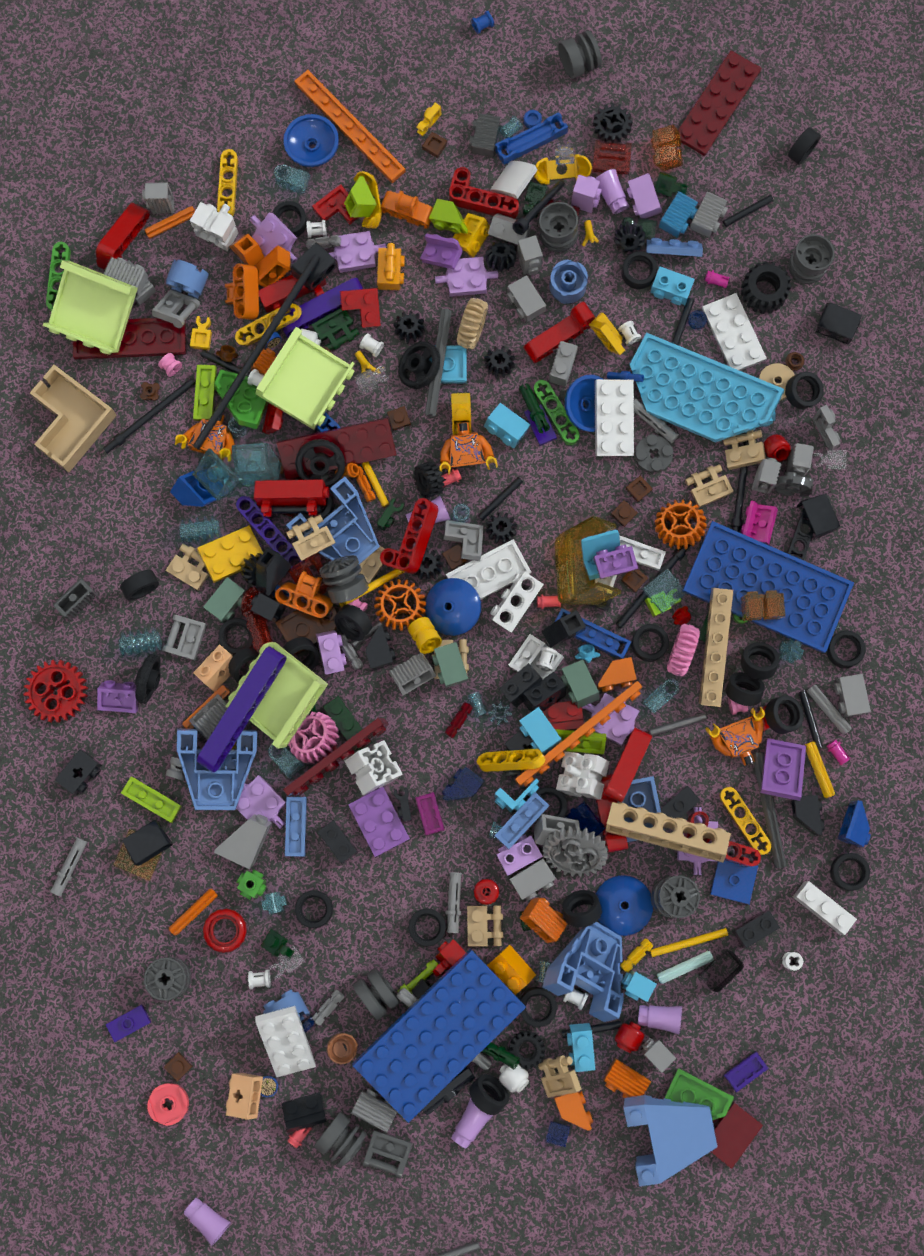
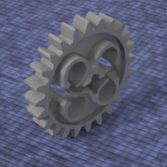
(575, 846)

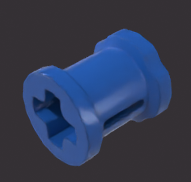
(482, 22)

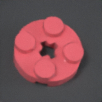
(157, 1099)

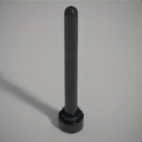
(521, 225)

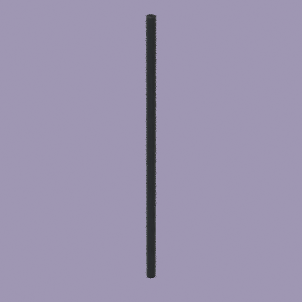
(256, 352)

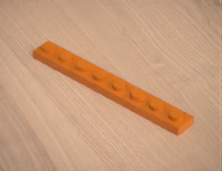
(350, 126)
(586, 729)

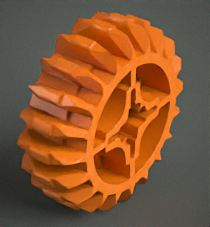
(680, 514)
(393, 600)

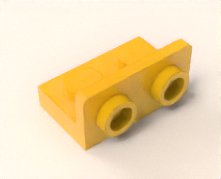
(477, 233)
(607, 334)

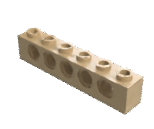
(716, 647)
(676, 840)

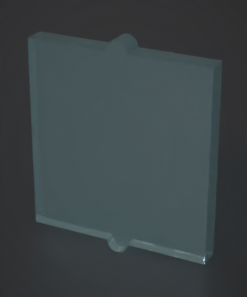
(664, 591)

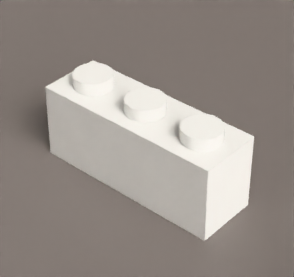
(824, 908)

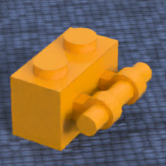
(389, 268)
(512, 969)

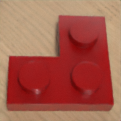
(333, 203)
(366, 301)

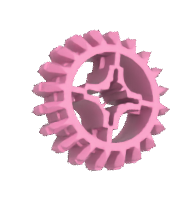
(683, 650)
(308, 746)

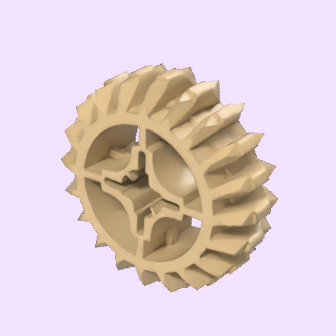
(472, 323)

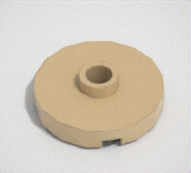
(777, 371)

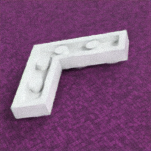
(644, 555)

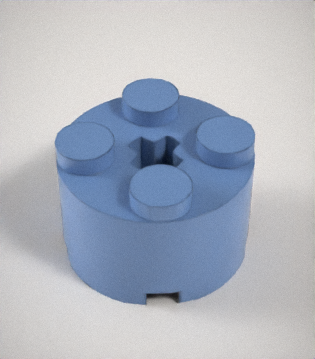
(187, 278)
(576, 283)
(288, 1000)

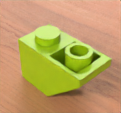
(360, 200)
(448, 217)

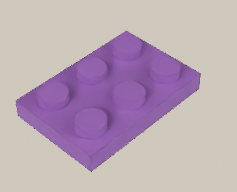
(783, 769)
(379, 821)

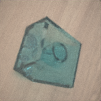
(255, 463)
(215, 476)

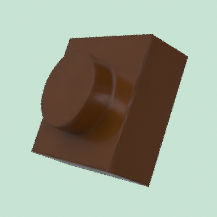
(434, 144)
(398, 418)
(639, 488)
(624, 513)
(453, 557)
(634, 580)
(178, 1066)

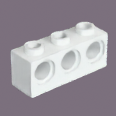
(525, 596)

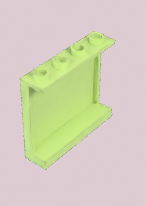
(91, 308)
(304, 380)
(287, 699)

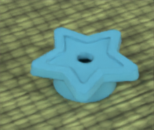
(587, 652)

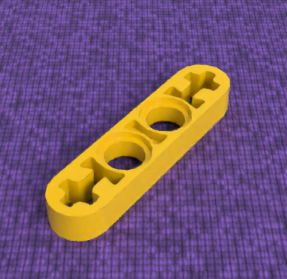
(227, 184)
(265, 320)
(530, 760)
(747, 819)

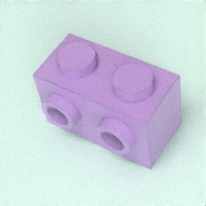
(586, 193)
(644, 196)
(330, 653)
(519, 855)

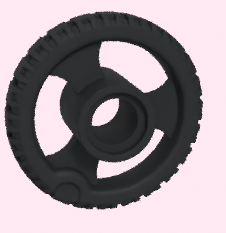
(419, 364)
(307, 451)
(147, 678)

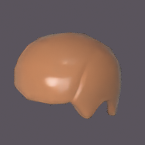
(336, 1050)

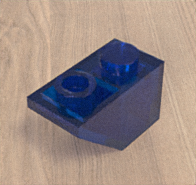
(464, 787)

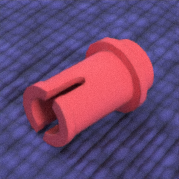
(452, 477)
(547, 601)
(298, 1136)

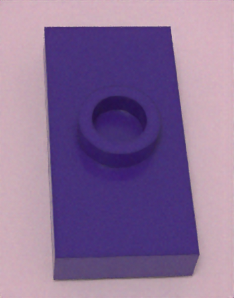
(542, 438)
(128, 1023)
(745, 1071)

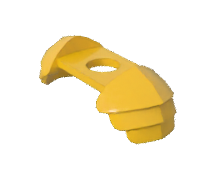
(547, 169)
(375, 218)

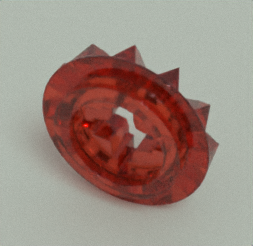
(246, 601)

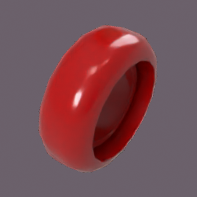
(208, 930)

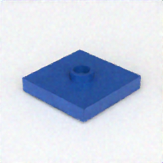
(734, 881)

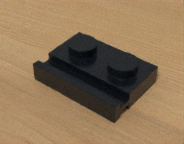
(304, 1112)

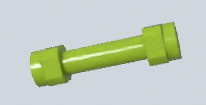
(423, 975)

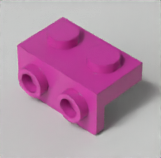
(759, 522)

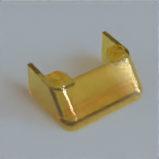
(572, 578)

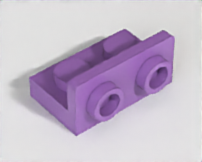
(441, 251)
(615, 562)
(117, 697)

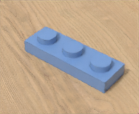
(674, 247)
(521, 820)
(295, 826)

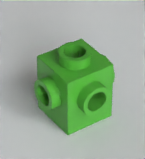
(259, 884)

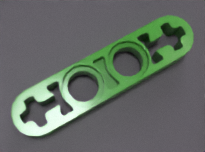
(54, 276)
(554, 413)

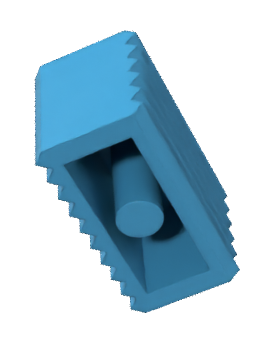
(678, 215)

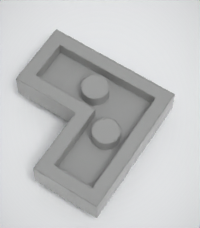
(824, 421)
(470, 536)

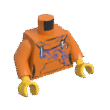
(219, 439)
(466, 449)
(739, 737)

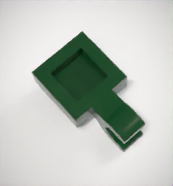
(667, 184)
(387, 519)
(276, 943)

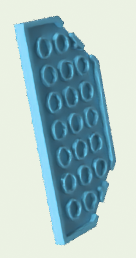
(700, 391)

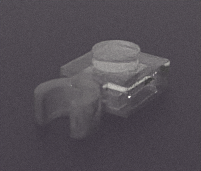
(564, 154)
(368, 380)
(834, 459)
(287, 963)

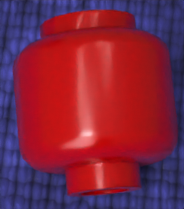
(777, 447)
(493, 894)
(629, 1037)

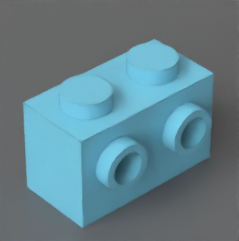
(672, 286)
(506, 425)
(540, 731)
(638, 986)
(582, 1048)

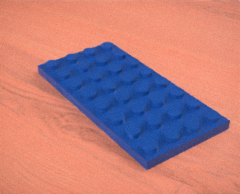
(742, 564)
(439, 1035)

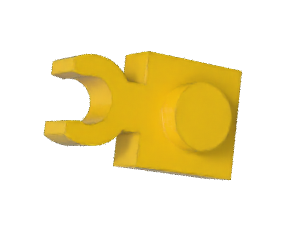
(430, 117)
(201, 337)

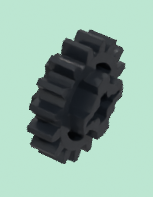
(614, 131)

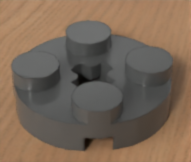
(656, 464)
(794, 484)

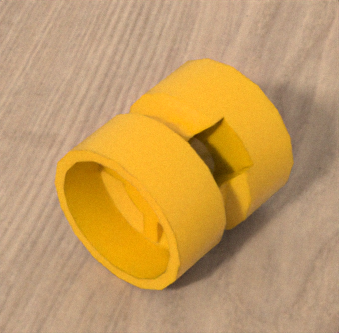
(425, 635)

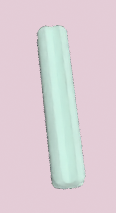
(685, 967)

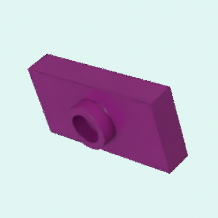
(429, 813)

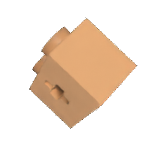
(215, 668)
(244, 1096)

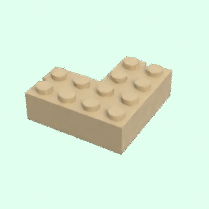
(78, 421)

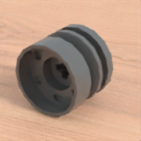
(579, 54)
(556, 217)
(811, 249)
(344, 579)
(665, 901)
(179, 978)
(340, 1140)

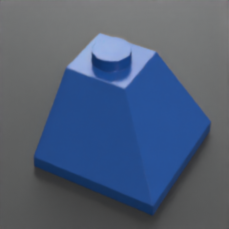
(191, 491)
(855, 825)

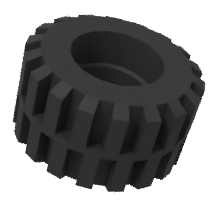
(771, 274)

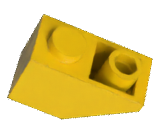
(460, 410)

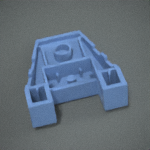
(346, 524)
(224, 787)
(594, 965)
(677, 1133)

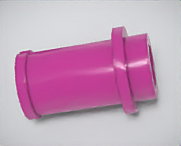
(717, 279)
(838, 752)

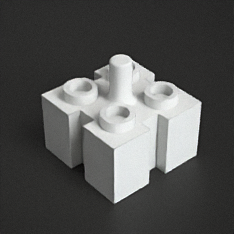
(214, 226)
(373, 767)
(582, 775)

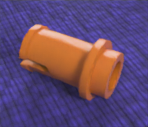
(351, 470)

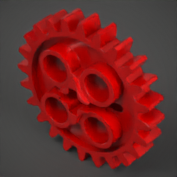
(46, 676)

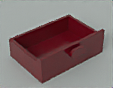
(734, 1134)

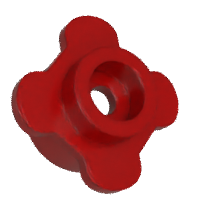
(681, 616)

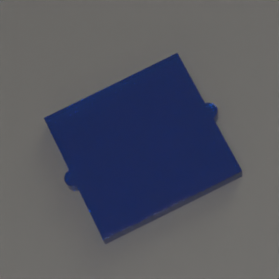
(586, 819)

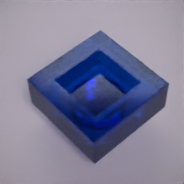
(557, 1134)

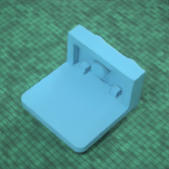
(594, 544)
(504, 800)

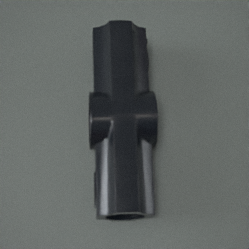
(450, 1090)

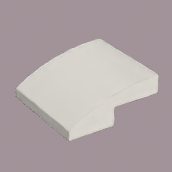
(514, 179)
(530, 653)

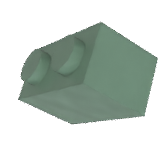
(225, 600)
(450, 665)
(580, 683)

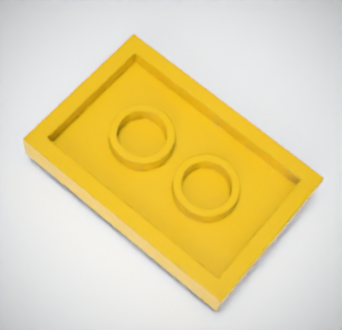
(227, 553)

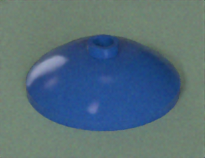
(311, 130)
(582, 391)
(464, 610)
(639, 909)

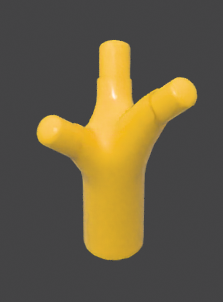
(589, 235)
(363, 361)

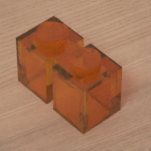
(665, 143)
(760, 606)

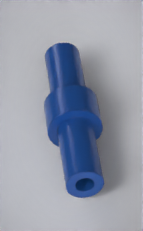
(625, 375)

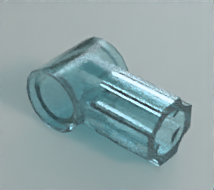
(660, 696)

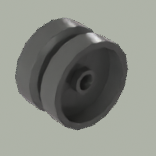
(374, 995)

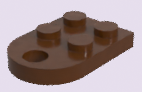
(305, 625)

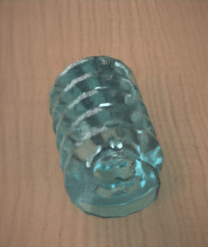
(199, 529)
(140, 641)

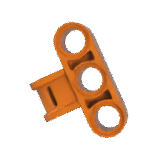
(406, 207)
(244, 292)
(306, 587)

